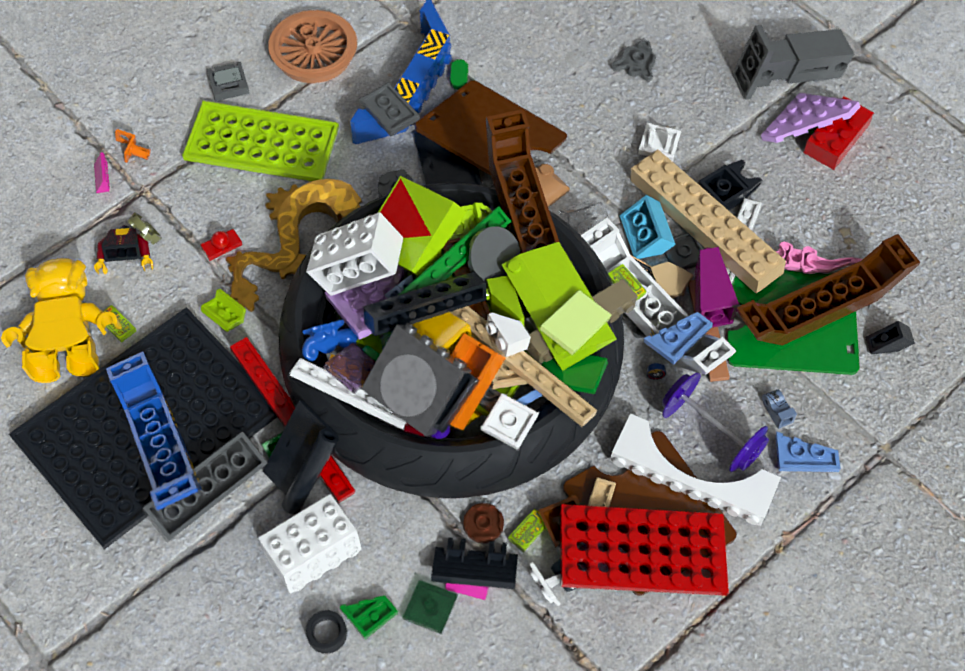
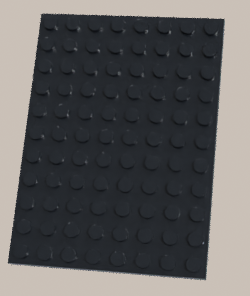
(88, 445)

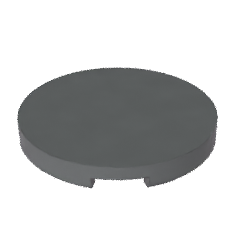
(490, 250)

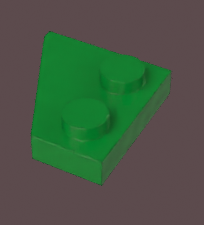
(369, 614)

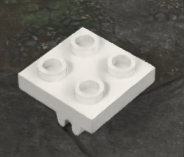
(659, 138)

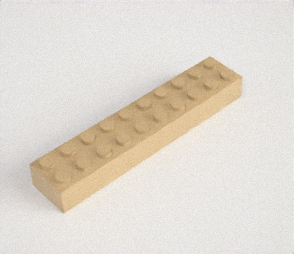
(708, 221)

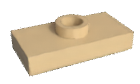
(602, 493)

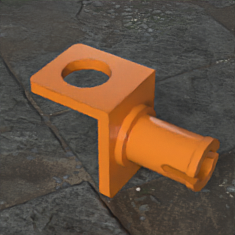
(132, 148)

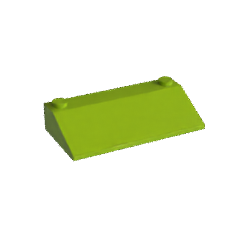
(545, 283)

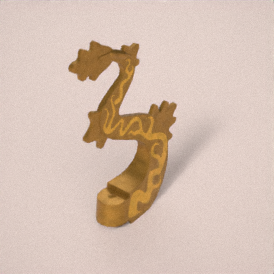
(289, 208)

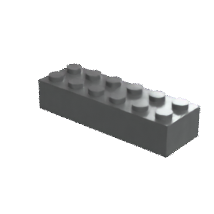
(218, 478)

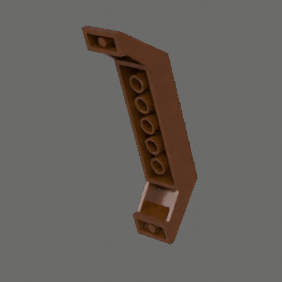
(518, 181)
(831, 296)

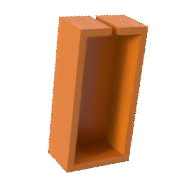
(484, 366)

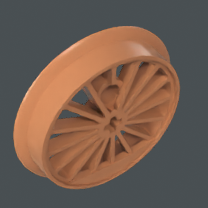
(312, 47)

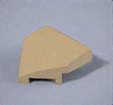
(672, 278)

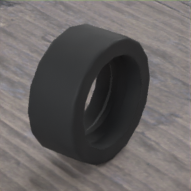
(325, 615)

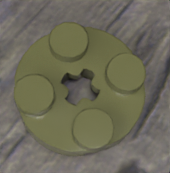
(146, 230)

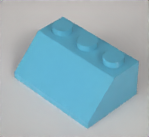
(647, 228)

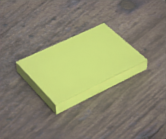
(575, 322)

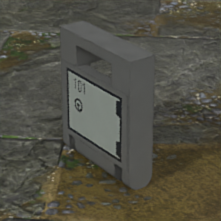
(228, 76)

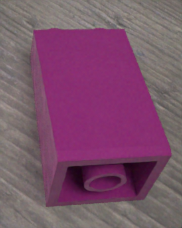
(713, 289)

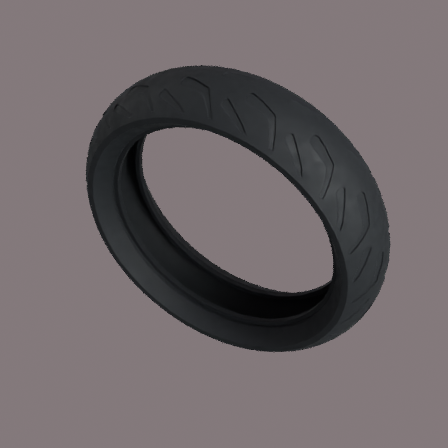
(444, 465)

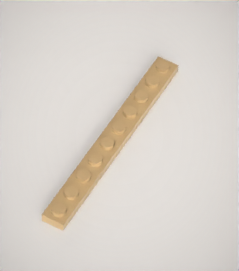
(532, 372)

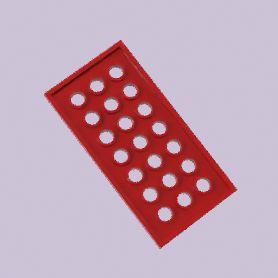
(634, 579)

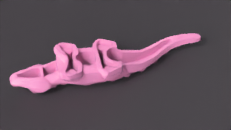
(808, 261)

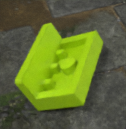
(224, 311)

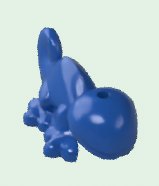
(326, 338)

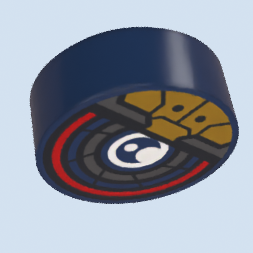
(656, 371)

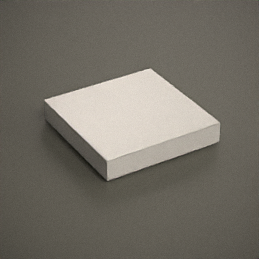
(509, 421)

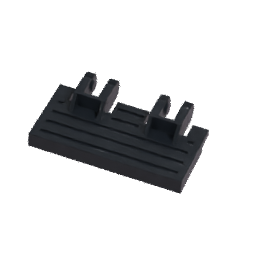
(474, 567)

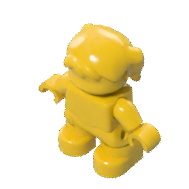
(59, 322)

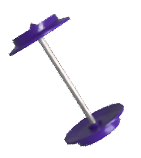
(680, 393)

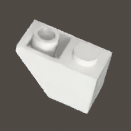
(508, 334)

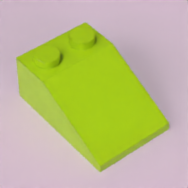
(503, 298)

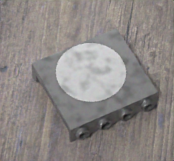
(414, 378)

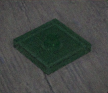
(430, 607)

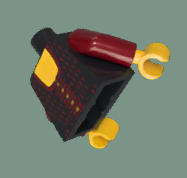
(122, 245)

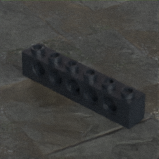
(425, 303)

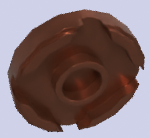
(483, 523)

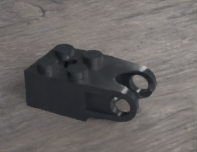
(729, 185)

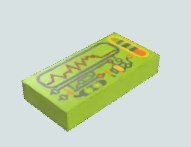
(622, 272)
(127, 328)
(527, 531)

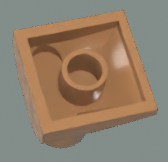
(551, 184)

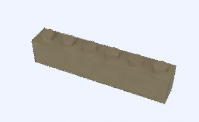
(614, 299)

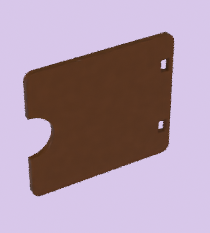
(462, 124)
(643, 493)

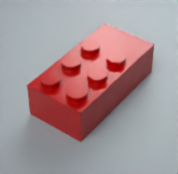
(834, 141)

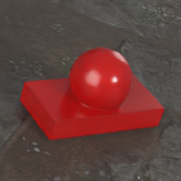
(221, 243)

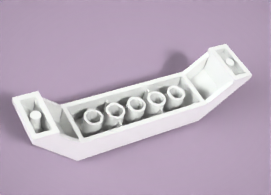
(656, 308)

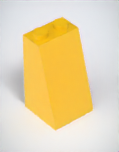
(444, 330)

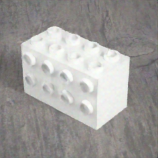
(355, 254)
(310, 543)

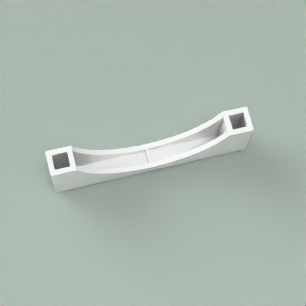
(743, 498)

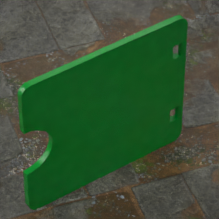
(815, 352)

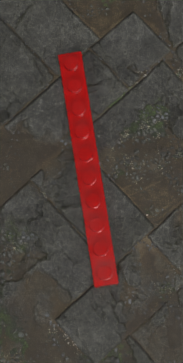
(283, 408)

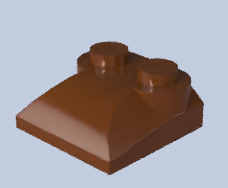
(551, 518)

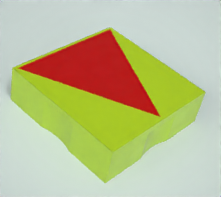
(423, 221)

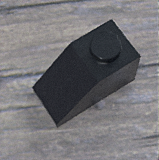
(890, 339)

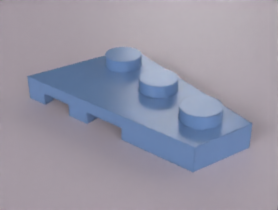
(678, 339)
(805, 457)

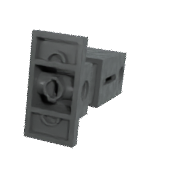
(795, 59)

